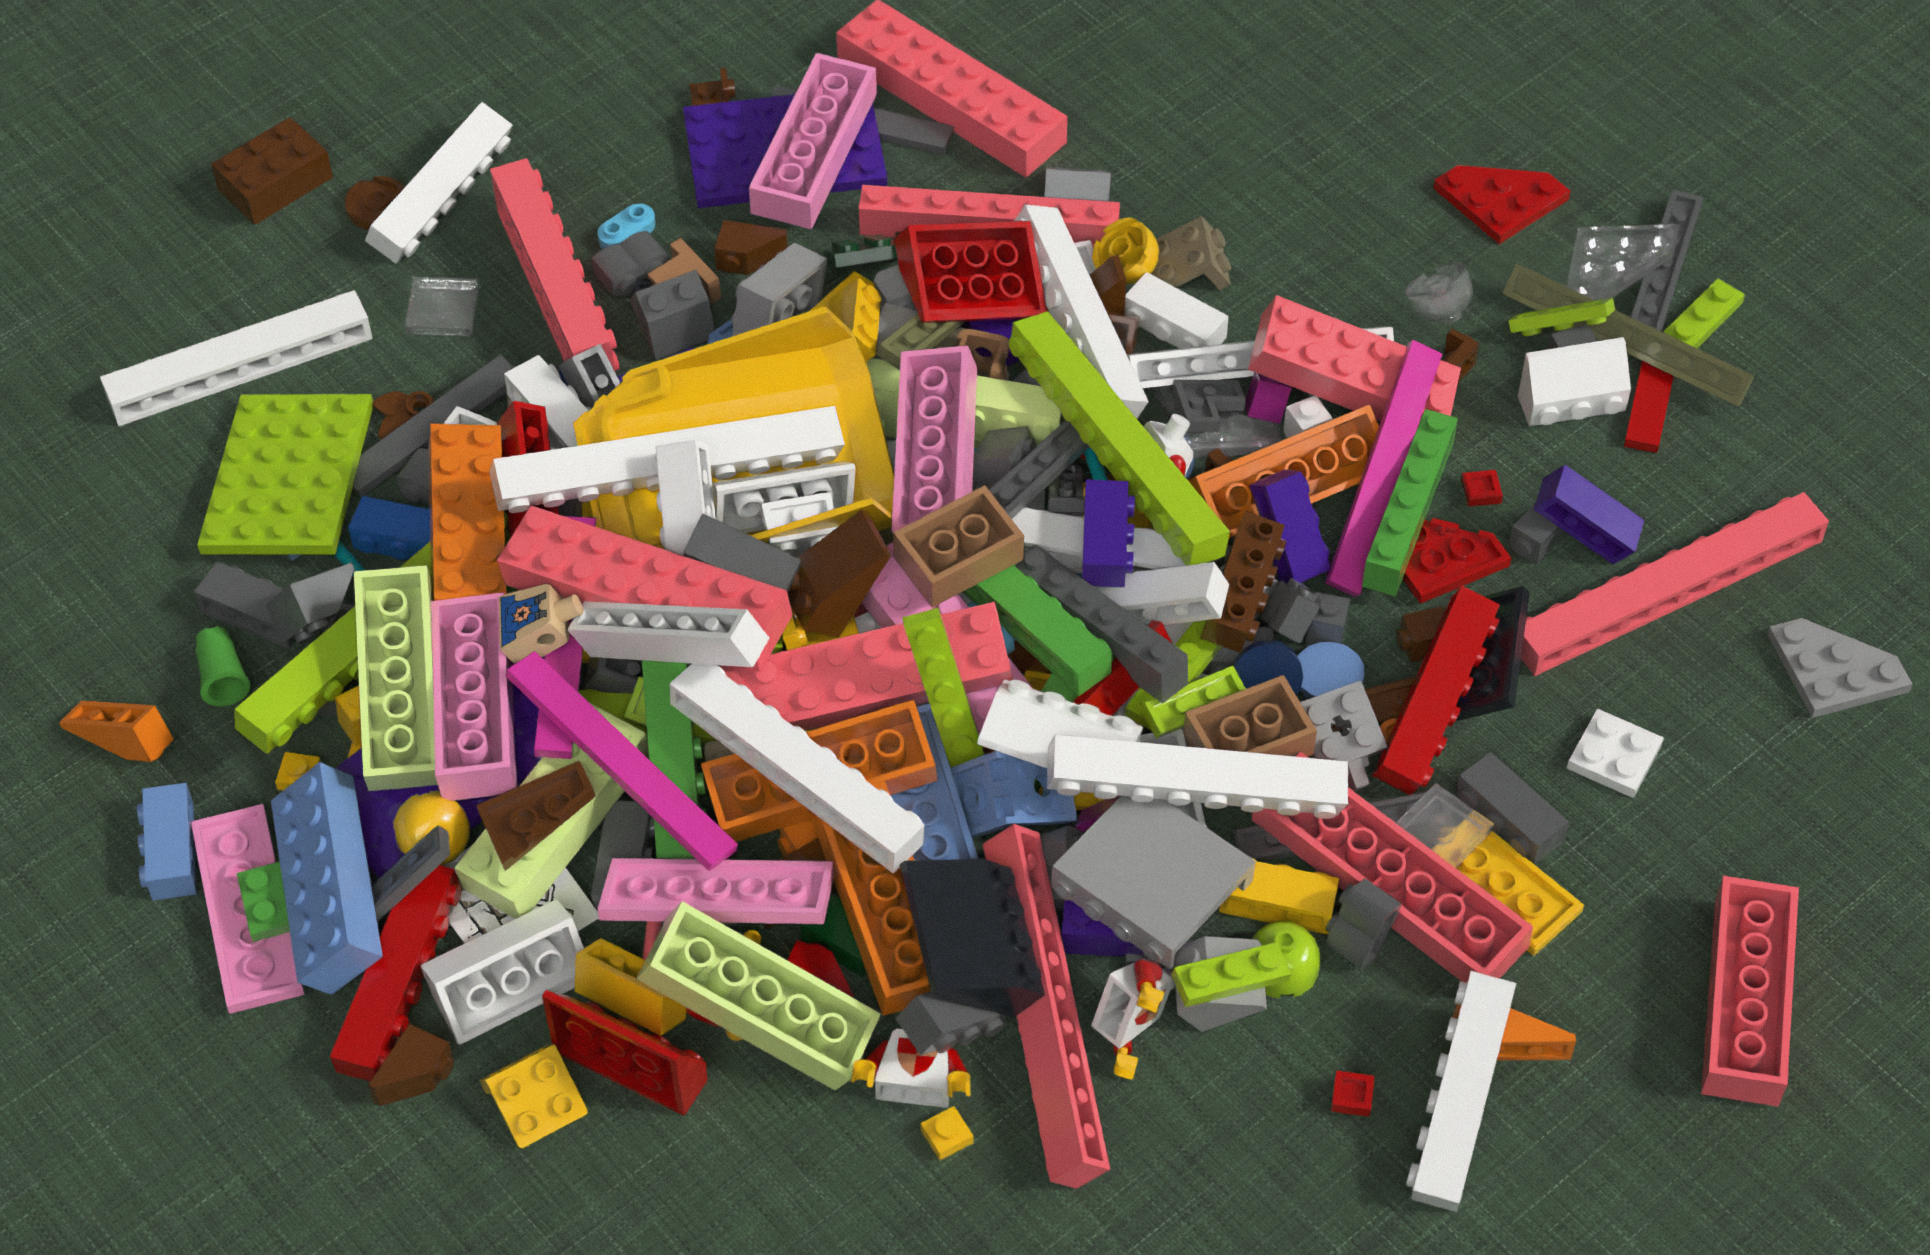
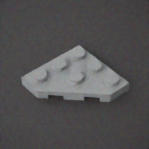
(1835, 669)

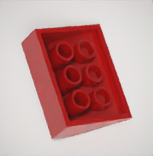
(971, 271)
(624, 1052)

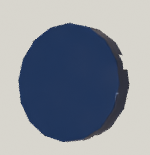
(1266, 661)

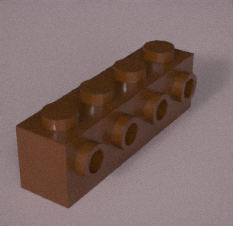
(1247, 572)

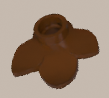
(399, 409)

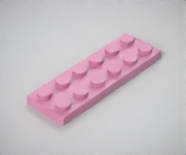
(728, 893)
(249, 970)

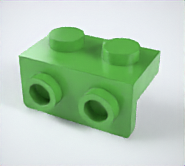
(264, 901)

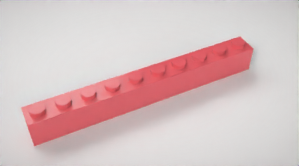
(1671, 582)
(1051, 1025)

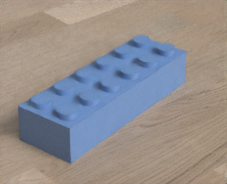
(326, 879)

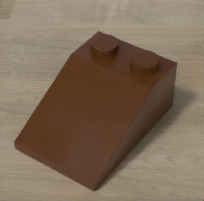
(837, 575)

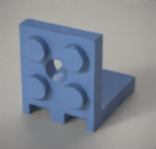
(1008, 794)

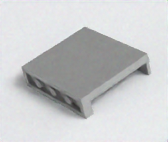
(1151, 875)

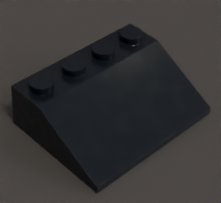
(973, 933)

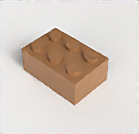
(958, 546)
(1253, 721)

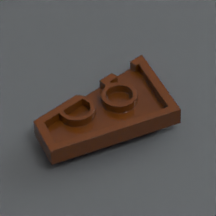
(534, 810)

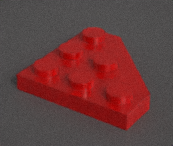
(1501, 199)
(1451, 558)

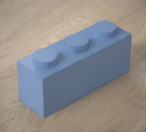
(167, 842)

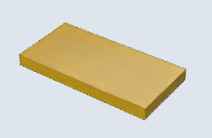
(1522, 889)

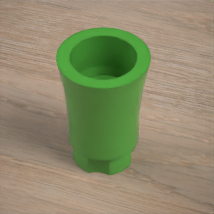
(220, 670)

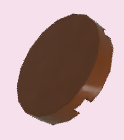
(369, 199)

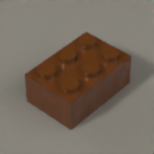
(272, 170)

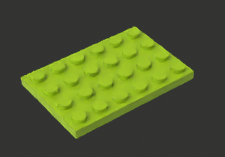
(286, 474)

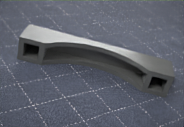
(1145, 654)

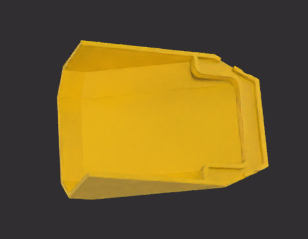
(755, 374)

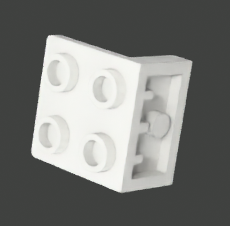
(790, 510)

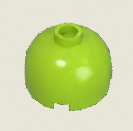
(1299, 952)

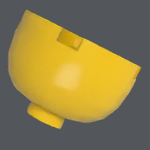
(1133, 244)
(425, 812)

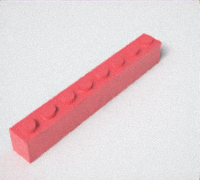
(892, 209)

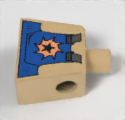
(535, 621)

